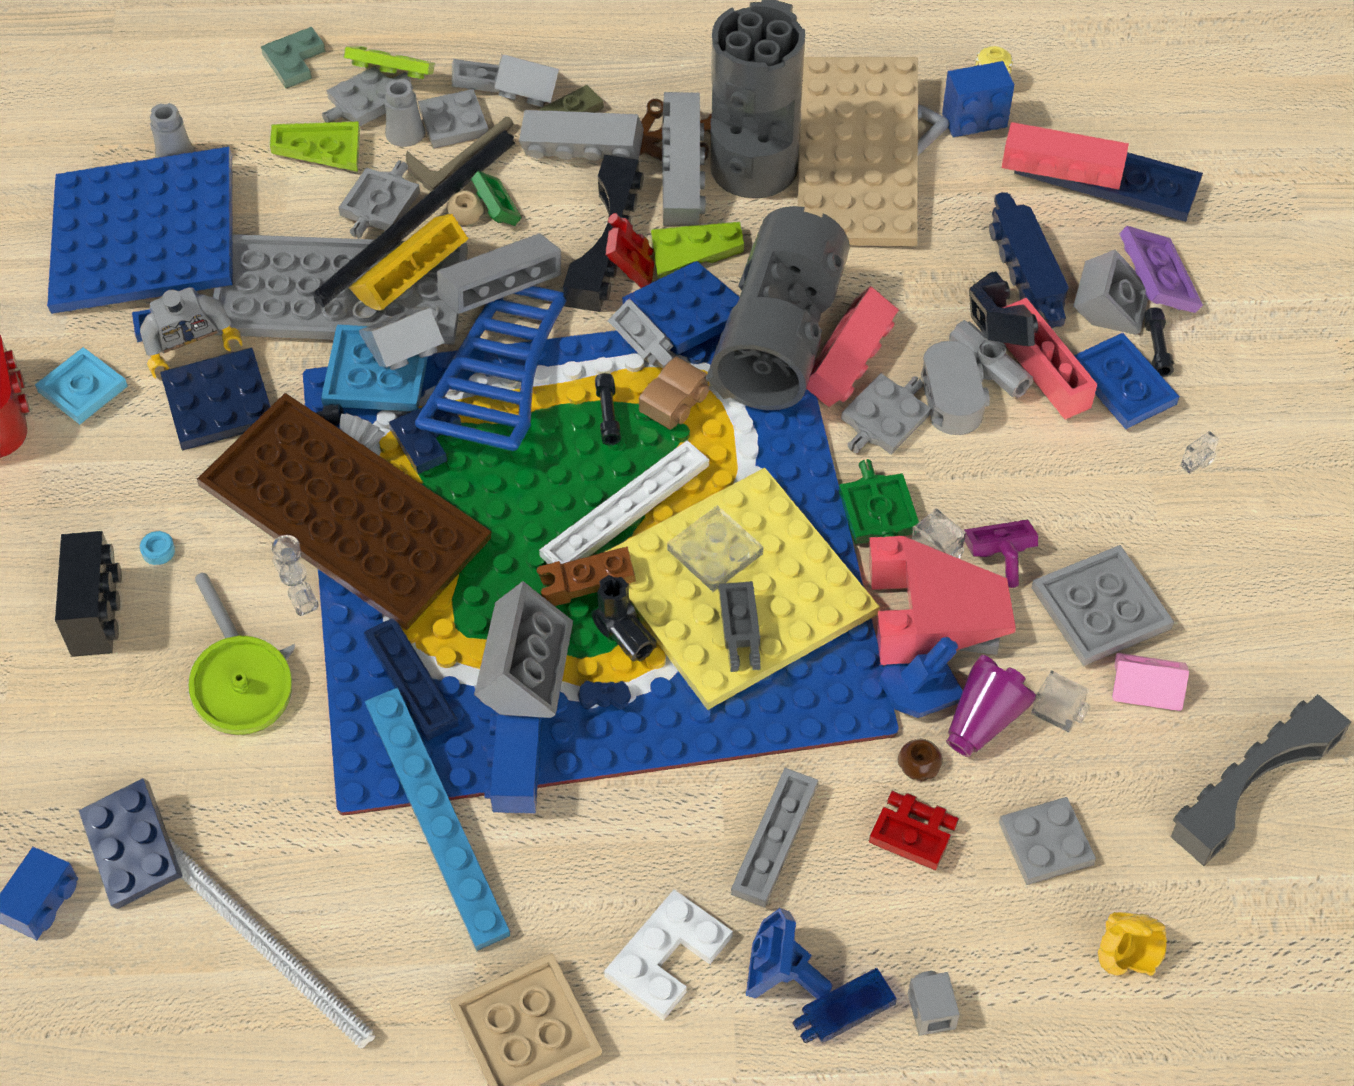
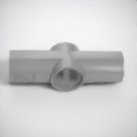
(994, 360)

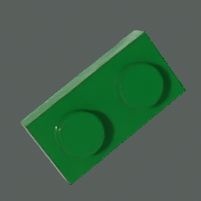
(496, 199)

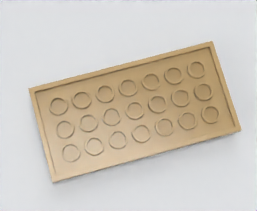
(861, 146)

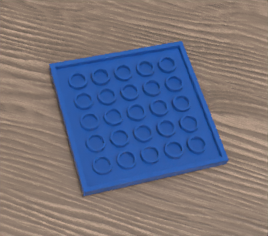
(141, 230)

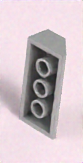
(524, 655)

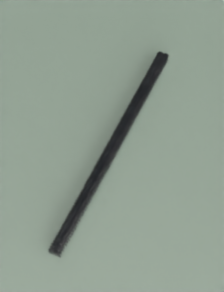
(412, 219)

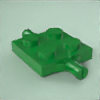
(877, 505)

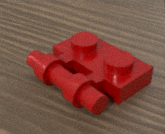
(630, 251)
(910, 837)

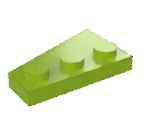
(361, 57)
(321, 143)
(700, 243)

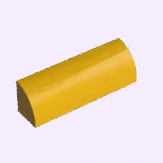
(409, 262)

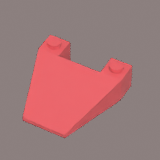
(943, 596)

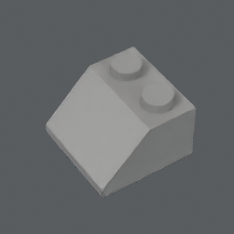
(525, 79)
(1111, 294)
(402, 337)

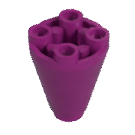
(987, 705)

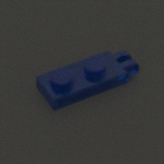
(845, 1007)

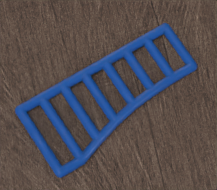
(461, 361)

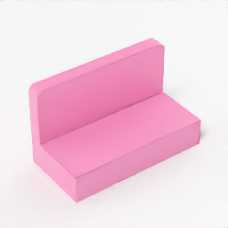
(1150, 681)

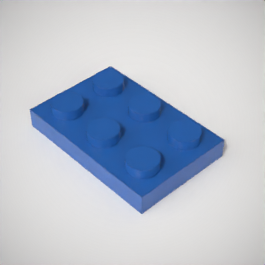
(1126, 381)

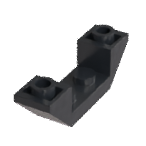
(997, 323)

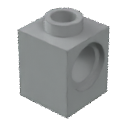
(933, 1003)

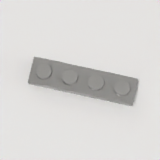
(774, 837)

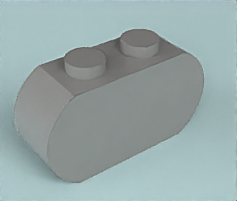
(954, 387)

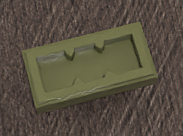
(580, 100)

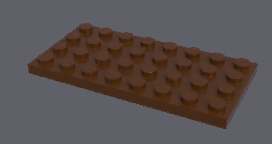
(346, 508)

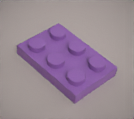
(1160, 269)

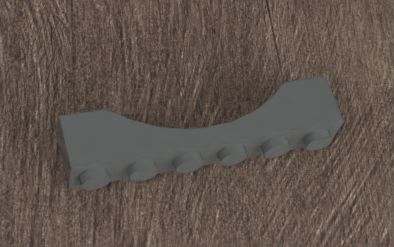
(1307, 736)

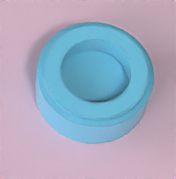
(157, 548)

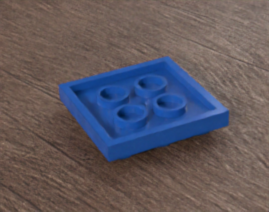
(686, 305)

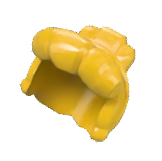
(1132, 943)

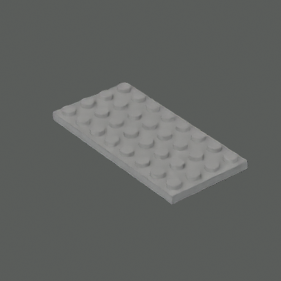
(280, 272)

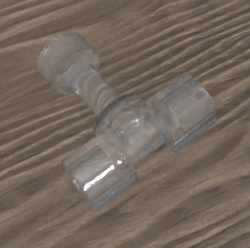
(292, 573)

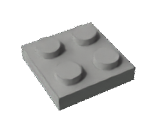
(453, 118)
(1047, 840)

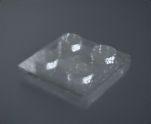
(715, 548)

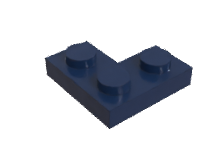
(421, 445)

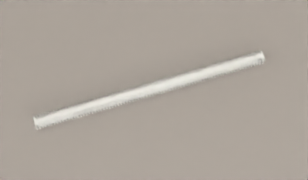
(273, 950)

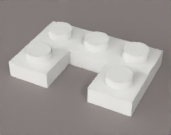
(639, 963)

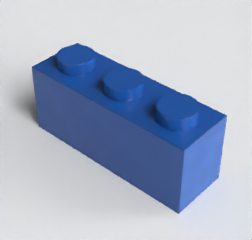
(513, 763)

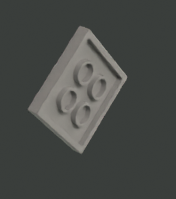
(1102, 605)

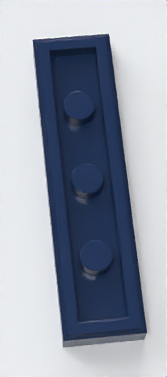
(412, 679)

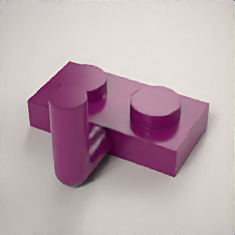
(1003, 538)

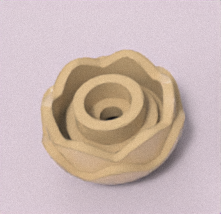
(467, 215)

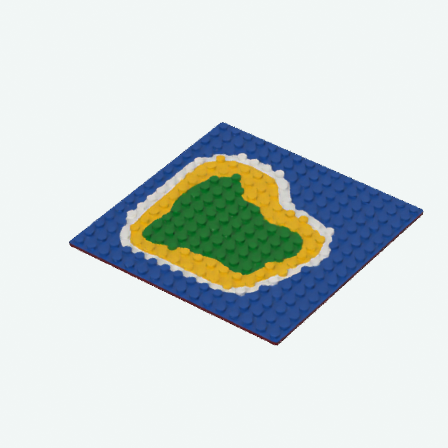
(531, 500)

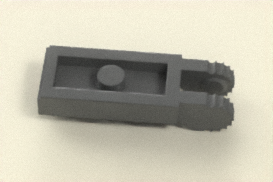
(740, 622)

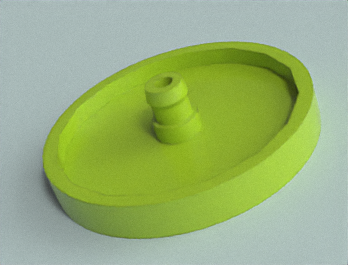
(240, 685)

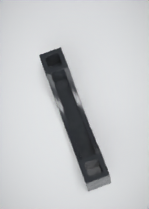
(589, 275)

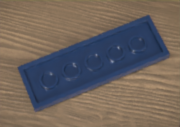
(1144, 185)

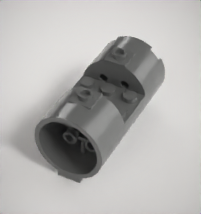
(756, 98)
(774, 326)

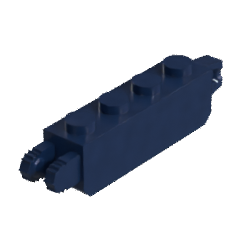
(1029, 258)

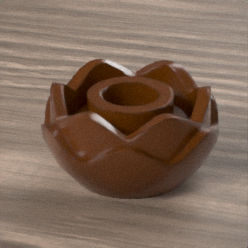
(920, 769)

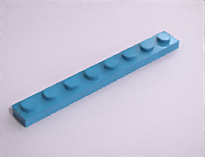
(437, 820)

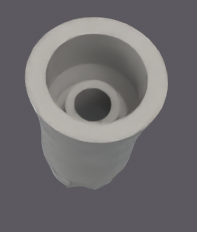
(402, 114)
(169, 131)

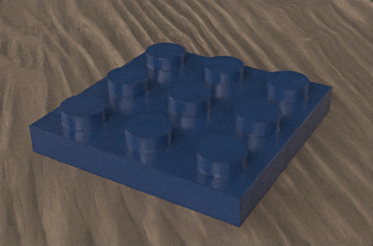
(215, 397)

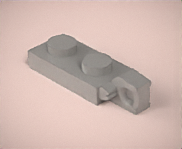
(642, 334)

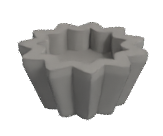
(360, 430)

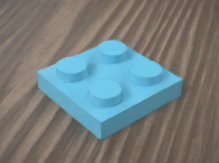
(81, 385)

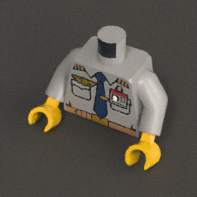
(181, 320)

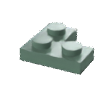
(288, 53)

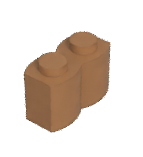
(674, 393)

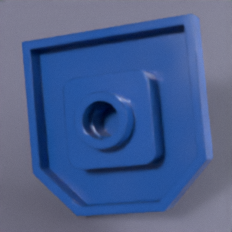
(924, 683)
(780, 958)

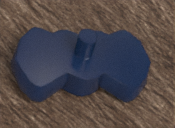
(604, 694)

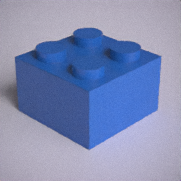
(978, 98)

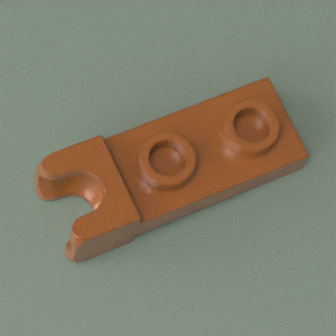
(584, 575)

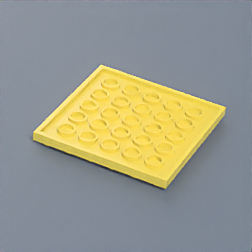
(798, 583)

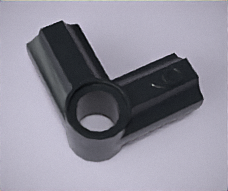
(619, 619)

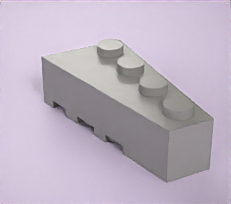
(682, 159)

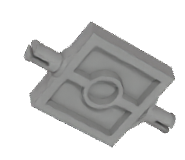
(360, 97)
(379, 199)
(885, 414)

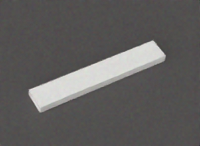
(626, 505)

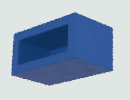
(36, 893)

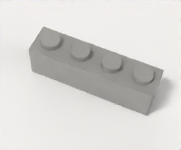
(580, 134)
(499, 273)

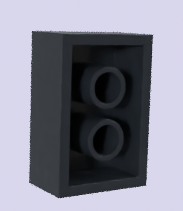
(87, 594)

